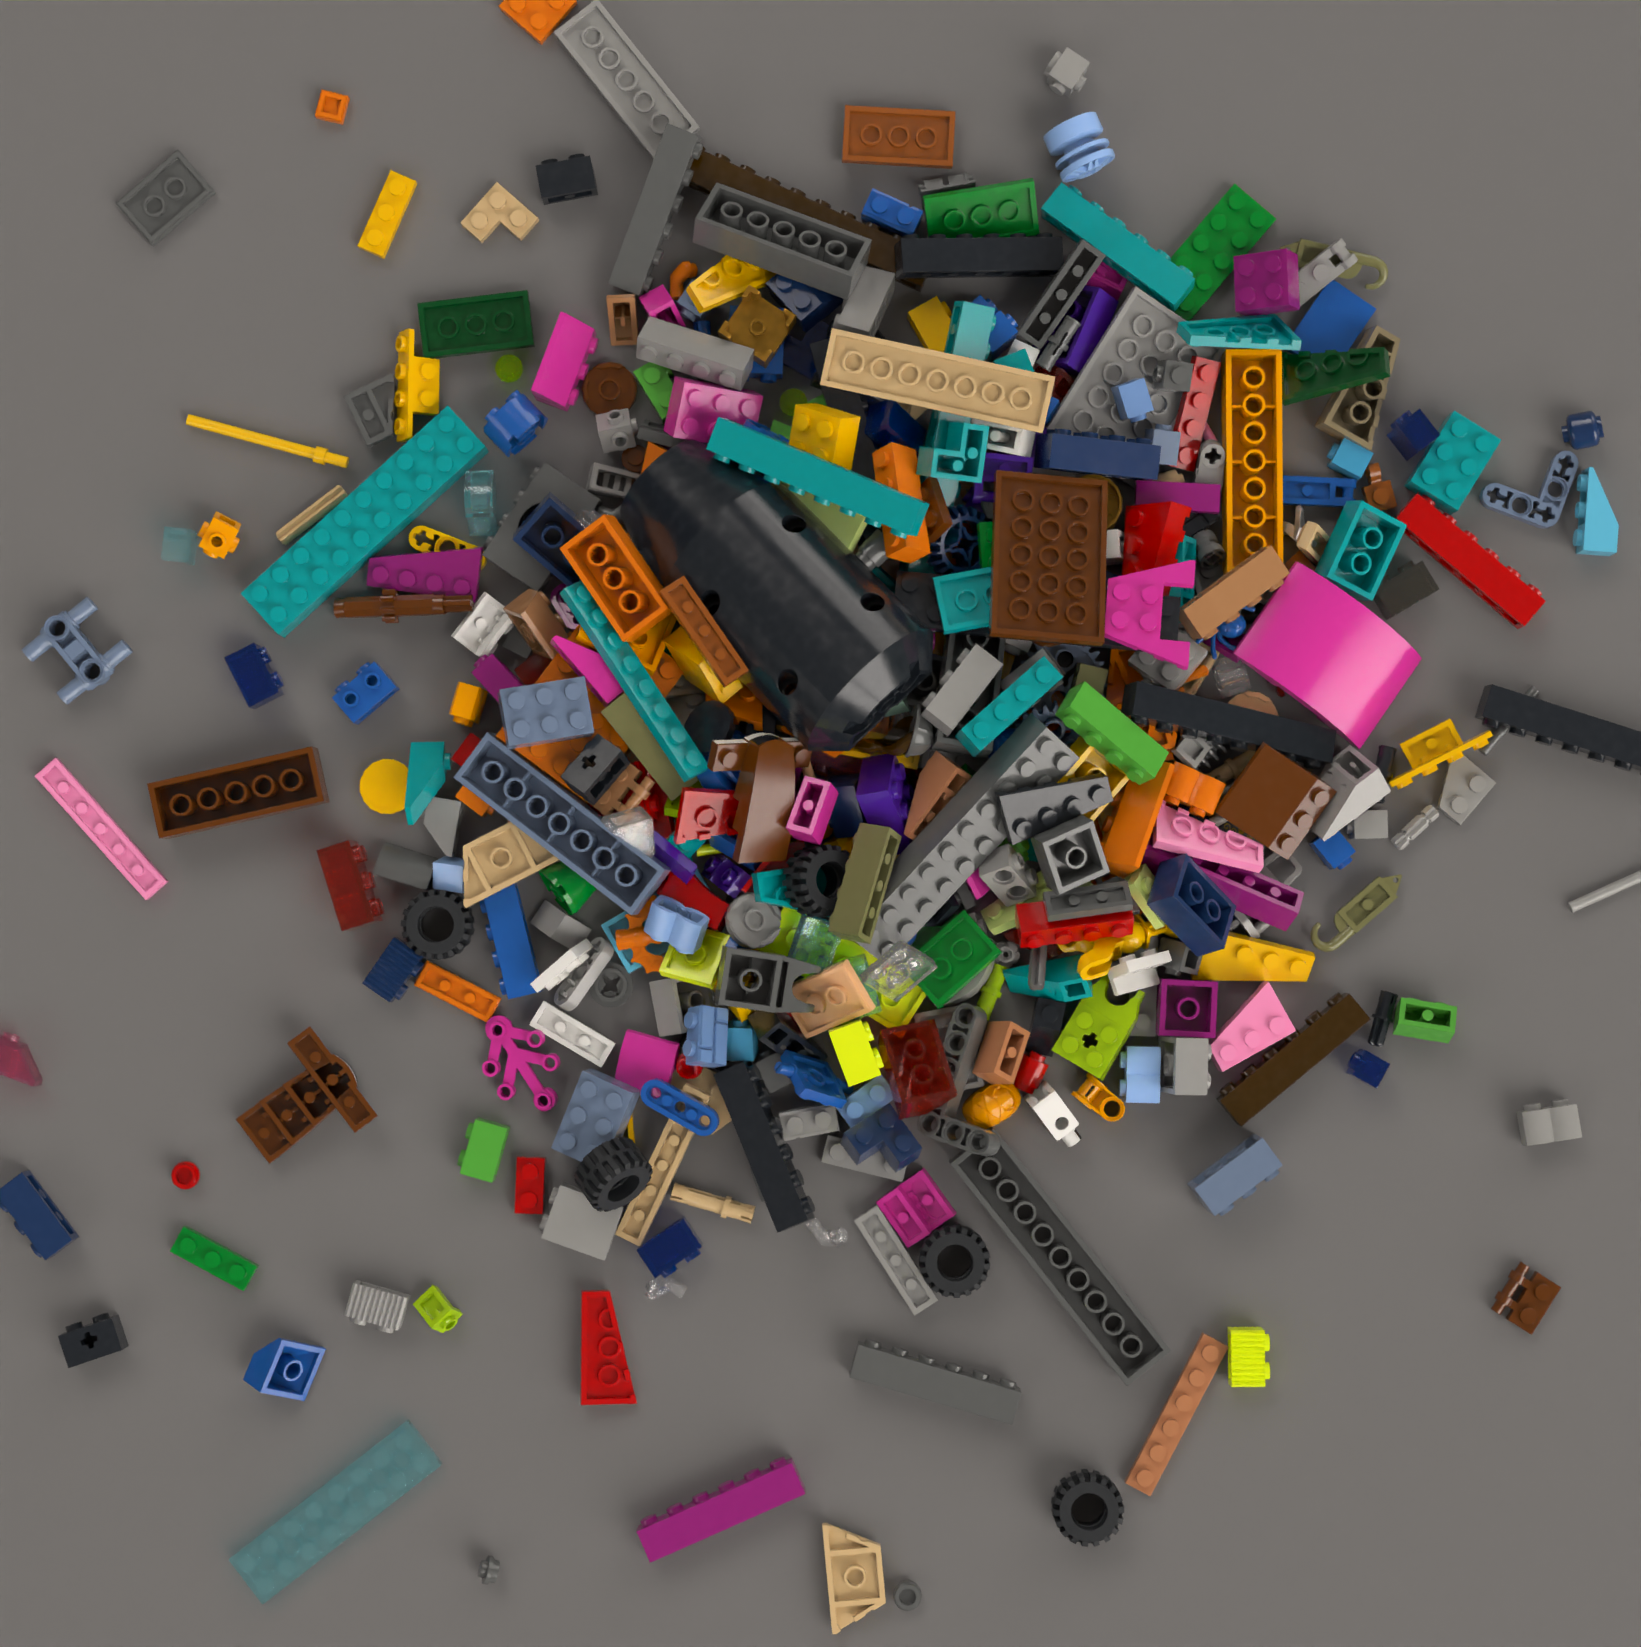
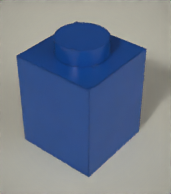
(1334, 851)

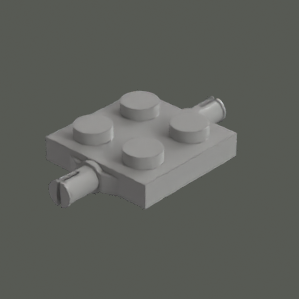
(1166, 673)

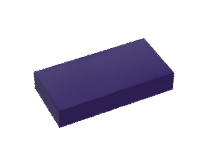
(673, 858)

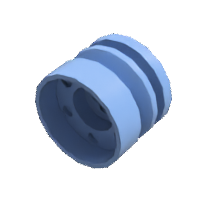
(1081, 152)

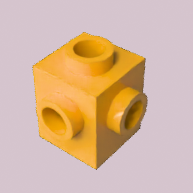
(221, 527)

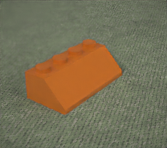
(1132, 822)

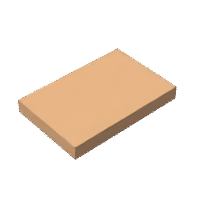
(836, 997)

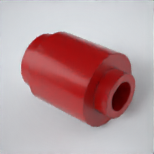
(1030, 1072)

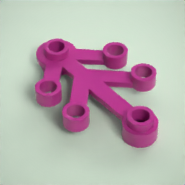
(518, 1059)

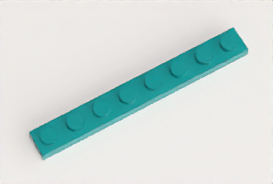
(636, 683)

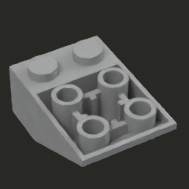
(1357, 786)

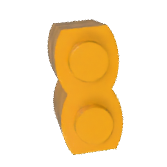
(467, 704)

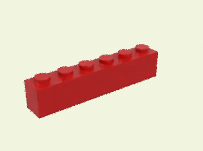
(1469, 561)

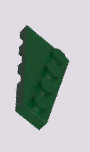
(1318, 374)

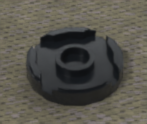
(710, 722)

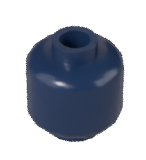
(1582, 430)

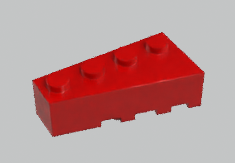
(1153, 536)

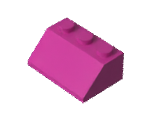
(564, 362)

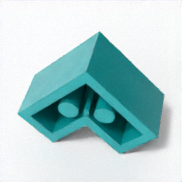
(962, 457)

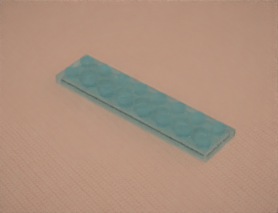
(335, 1511)

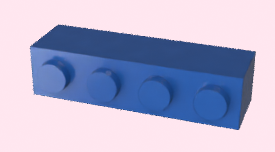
(512, 942)

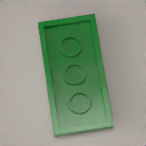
(984, 210)

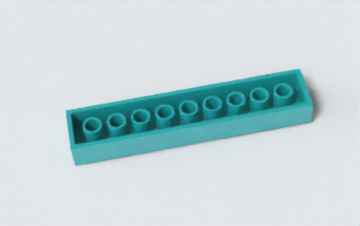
(365, 522)

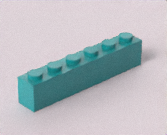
(1124, 251)

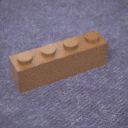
(1233, 592)

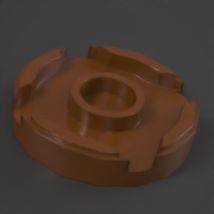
(609, 388)

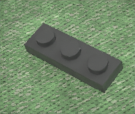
(1088, 901)

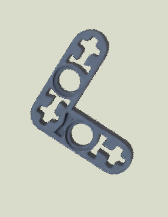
(1544, 499)

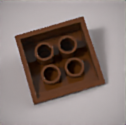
(1275, 801)

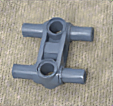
(77, 650)

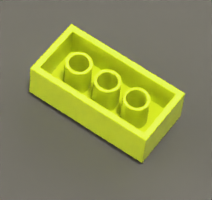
(854, 1051)

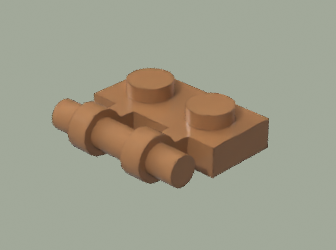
(618, 790)

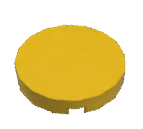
(384, 786)

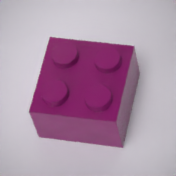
(1266, 282)
(1186, 1008)

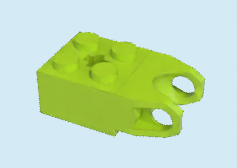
(1107, 1021)

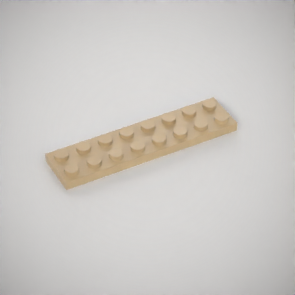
(937, 380)

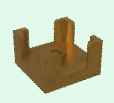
(758, 326)

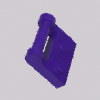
(998, 462)

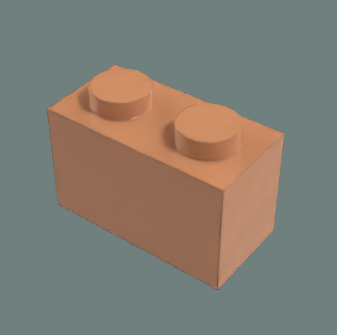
(1001, 1052)

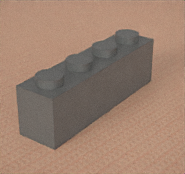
(1060, 293)

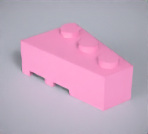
(1251, 1029)

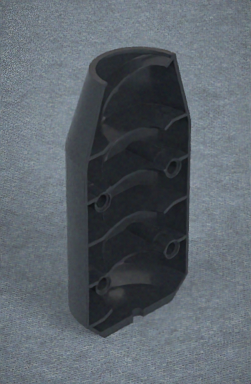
(781, 594)

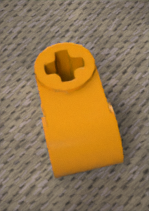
(1098, 1098)

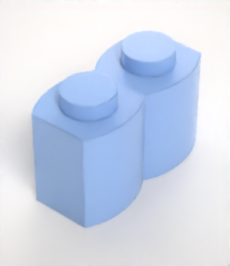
(676, 924)
(1141, 1074)

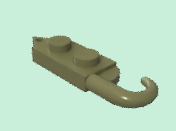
(1309, 249)
(1359, 911)

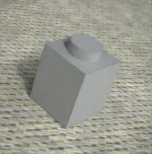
(1369, 825)

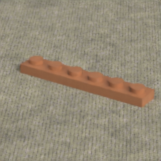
(1176, 1414)

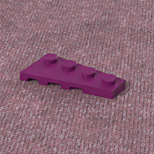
(438, 572)

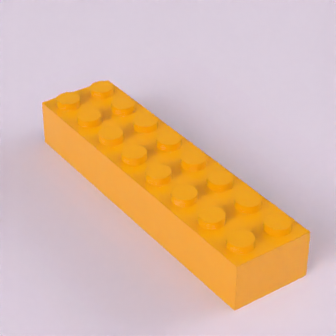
(1253, 453)

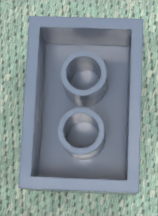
(545, 712)
(595, 1114)
(1235, 1175)

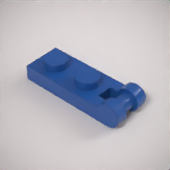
(1317, 491)

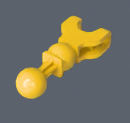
(1103, 951)

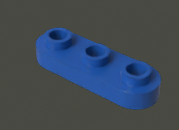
(667, 1106)

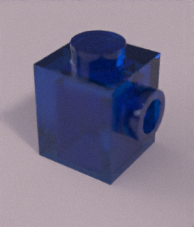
(1367, 1068)

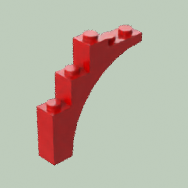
(694, 893)

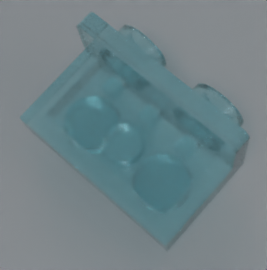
(814, 942)

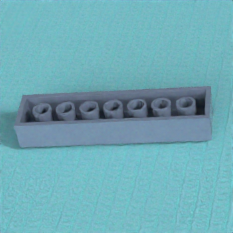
(561, 824)

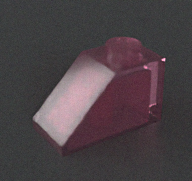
(17, 1061)

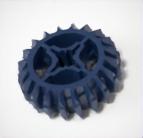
(967, 551)

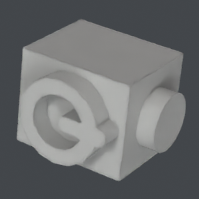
(1066, 72)

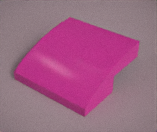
(646, 1058)
(916, 1207)

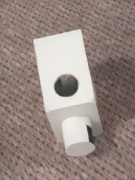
(1049, 1108)

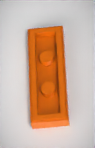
(457, 991)

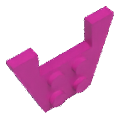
(1135, 610)

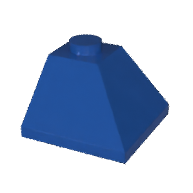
(284, 1368)

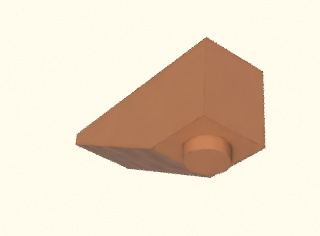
(934, 789)

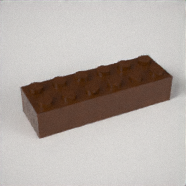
(238, 793)

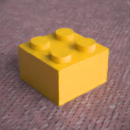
(825, 433)

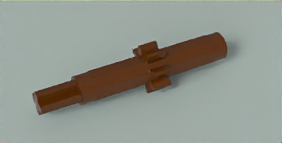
(392, 605)

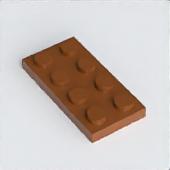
(898, 137)

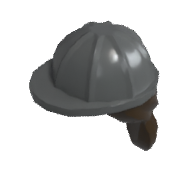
(907, 738)

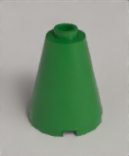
(567, 886)

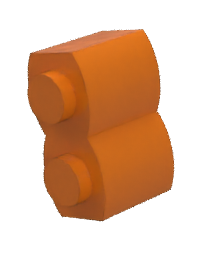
(1193, 790)

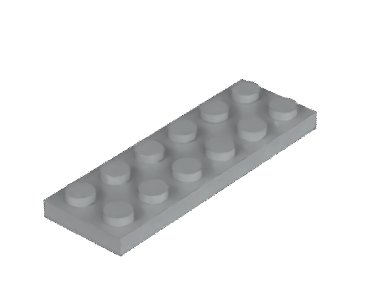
(623, 76)

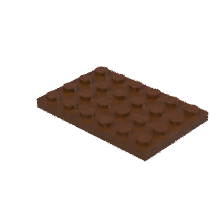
(1048, 558)

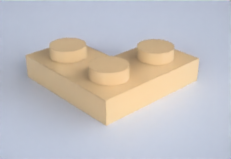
(496, 208)

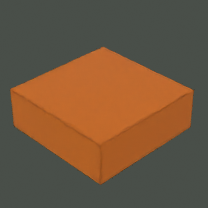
(332, 107)

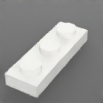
(572, 1033)

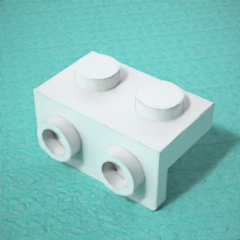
(483, 626)
(1137, 973)

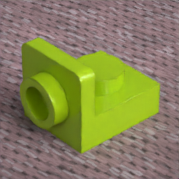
(437, 1310)

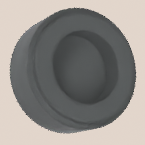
(907, 1595)

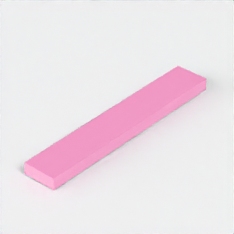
(101, 828)

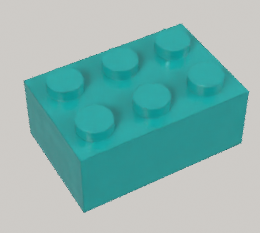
(1452, 462)
(1360, 549)

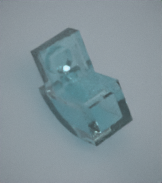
(480, 502)

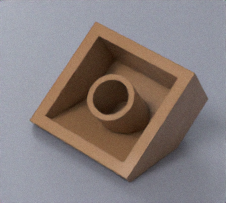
(536, 621)

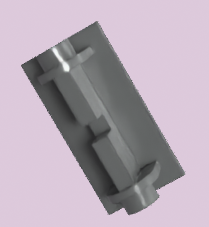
(955, 182)

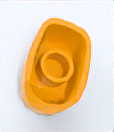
(991, 1104)

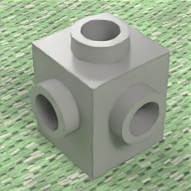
(616, 430)

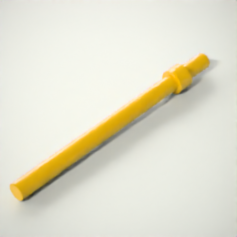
(319, 454)

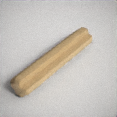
(311, 515)

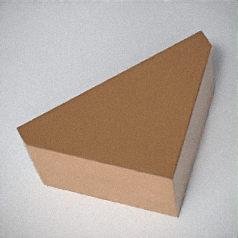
(622, 319)

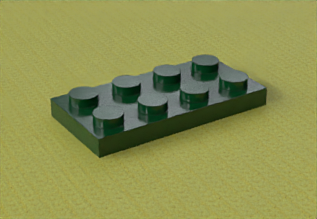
(476, 324)

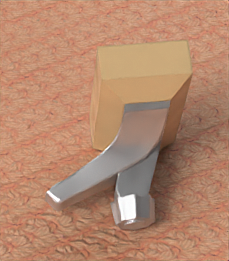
(1309, 537)

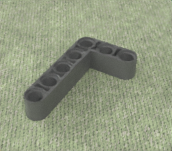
(963, 1062)

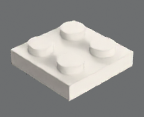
(563, 966)

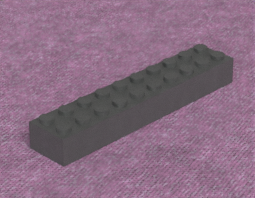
(964, 833)
(1062, 1260)

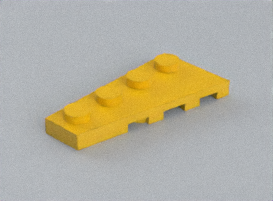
(726, 282)

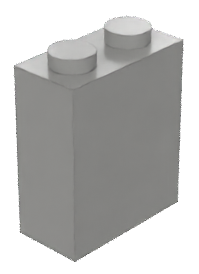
(578, 1224)

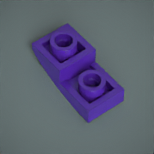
(725, 874)

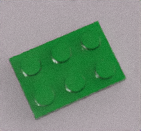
(960, 954)

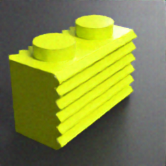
(1247, 1356)

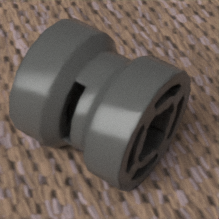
(1208, 551)

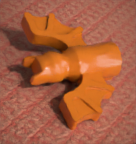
(637, 940)

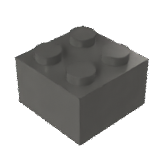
(1070, 854)

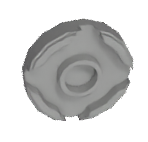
(752, 922)

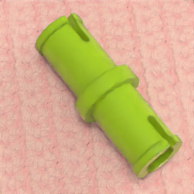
(991, 990)

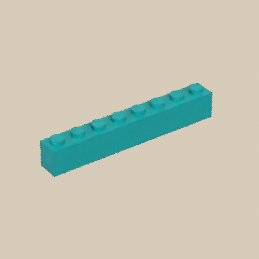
(817, 476)

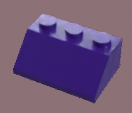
(1094, 312)

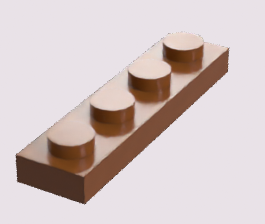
(703, 631)

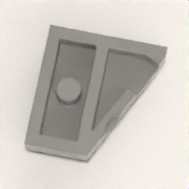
(1463, 789)

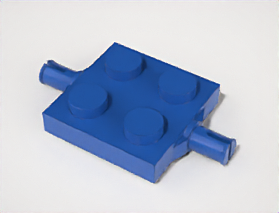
(813, 1079)

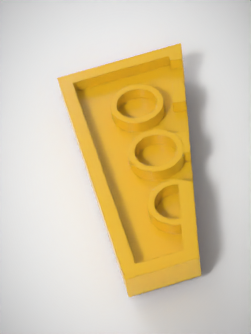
(1255, 960)

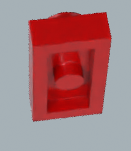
(530, 1185)

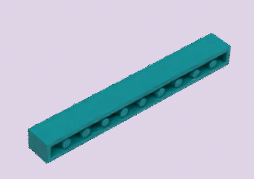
(968, 338)

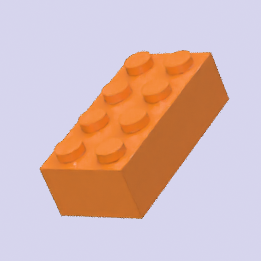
(617, 577)

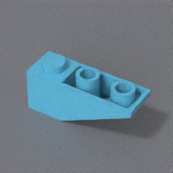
(1596, 521)

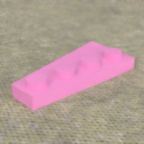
(1203, 840)

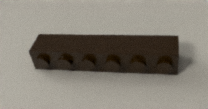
(1293, 1058)

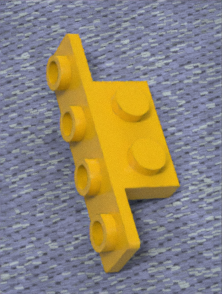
(416, 387)
(1434, 747)

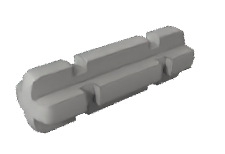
(1415, 827)

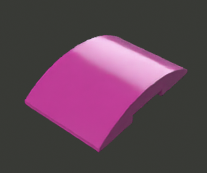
(1328, 653)

